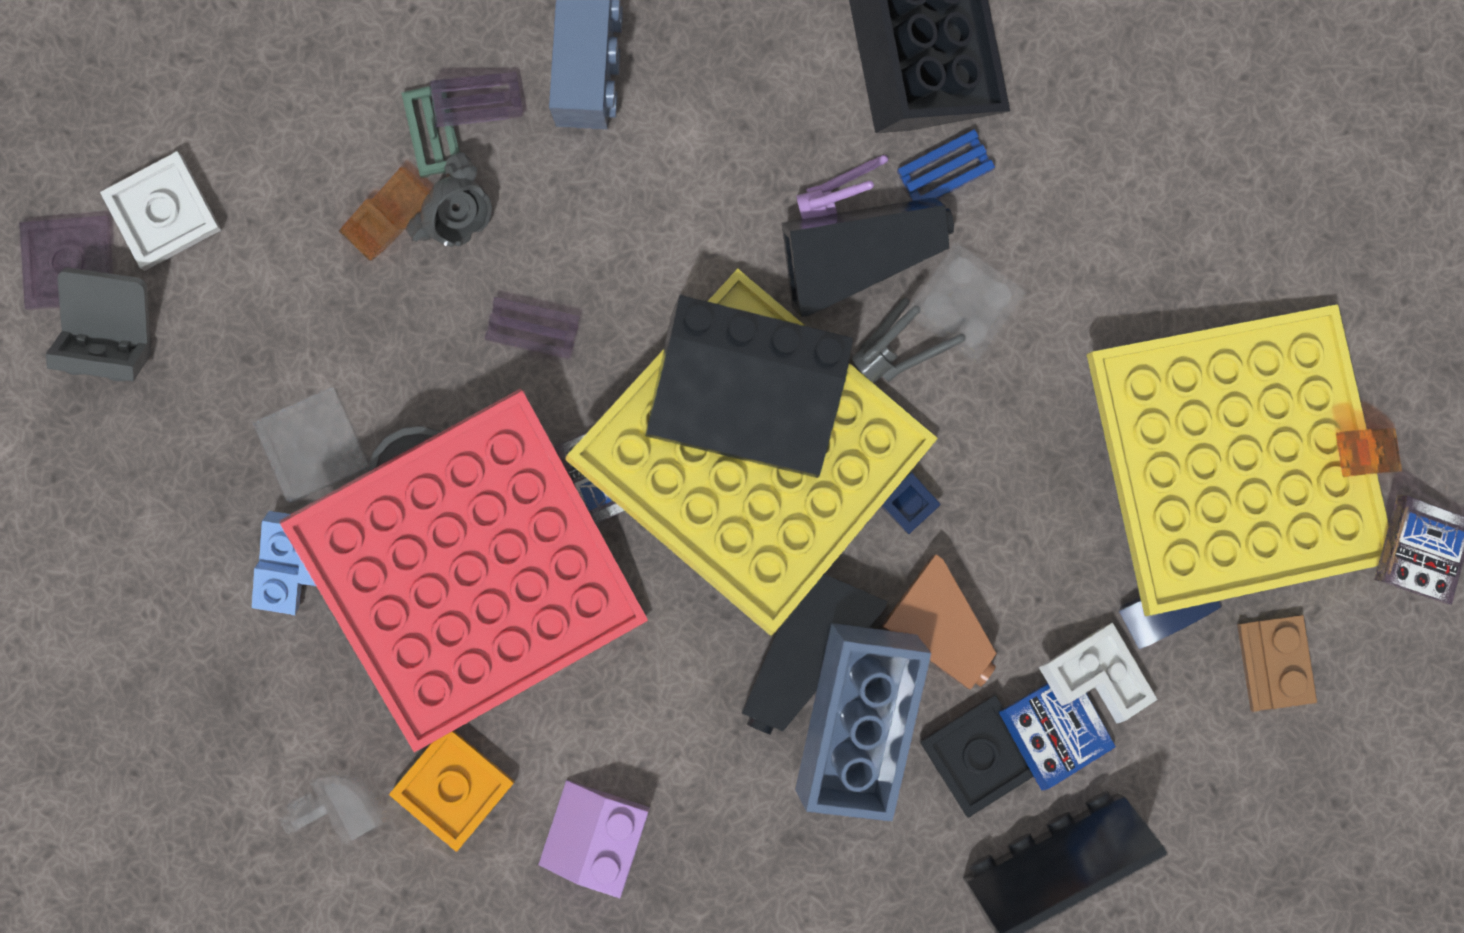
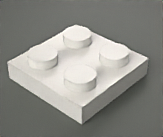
(160, 211)

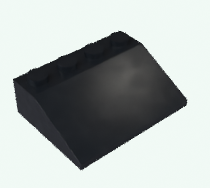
(928, 62)
(748, 386)
(1063, 864)

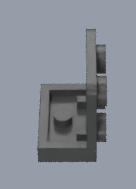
(101, 325)

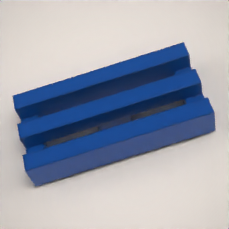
(978, 152)

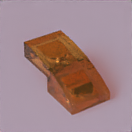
(386, 215)
(1368, 452)

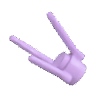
(821, 200)

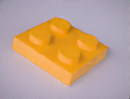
(452, 789)

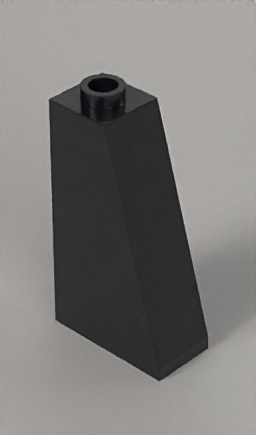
(858, 248)
(798, 651)

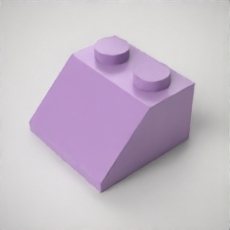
(593, 838)

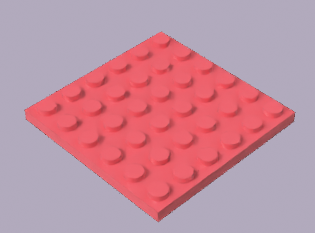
(464, 570)

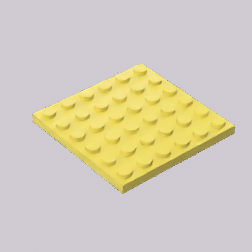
(1236, 460)
(744, 524)

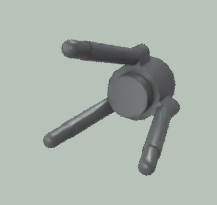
(877, 356)

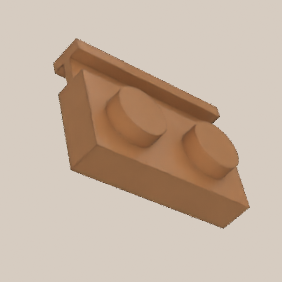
(1277, 663)

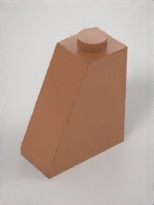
(945, 624)

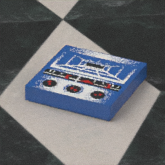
(1056, 737)

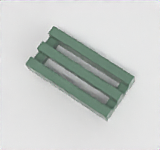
(424, 169)

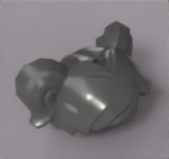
(437, 216)

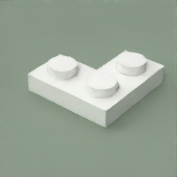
(1101, 663)

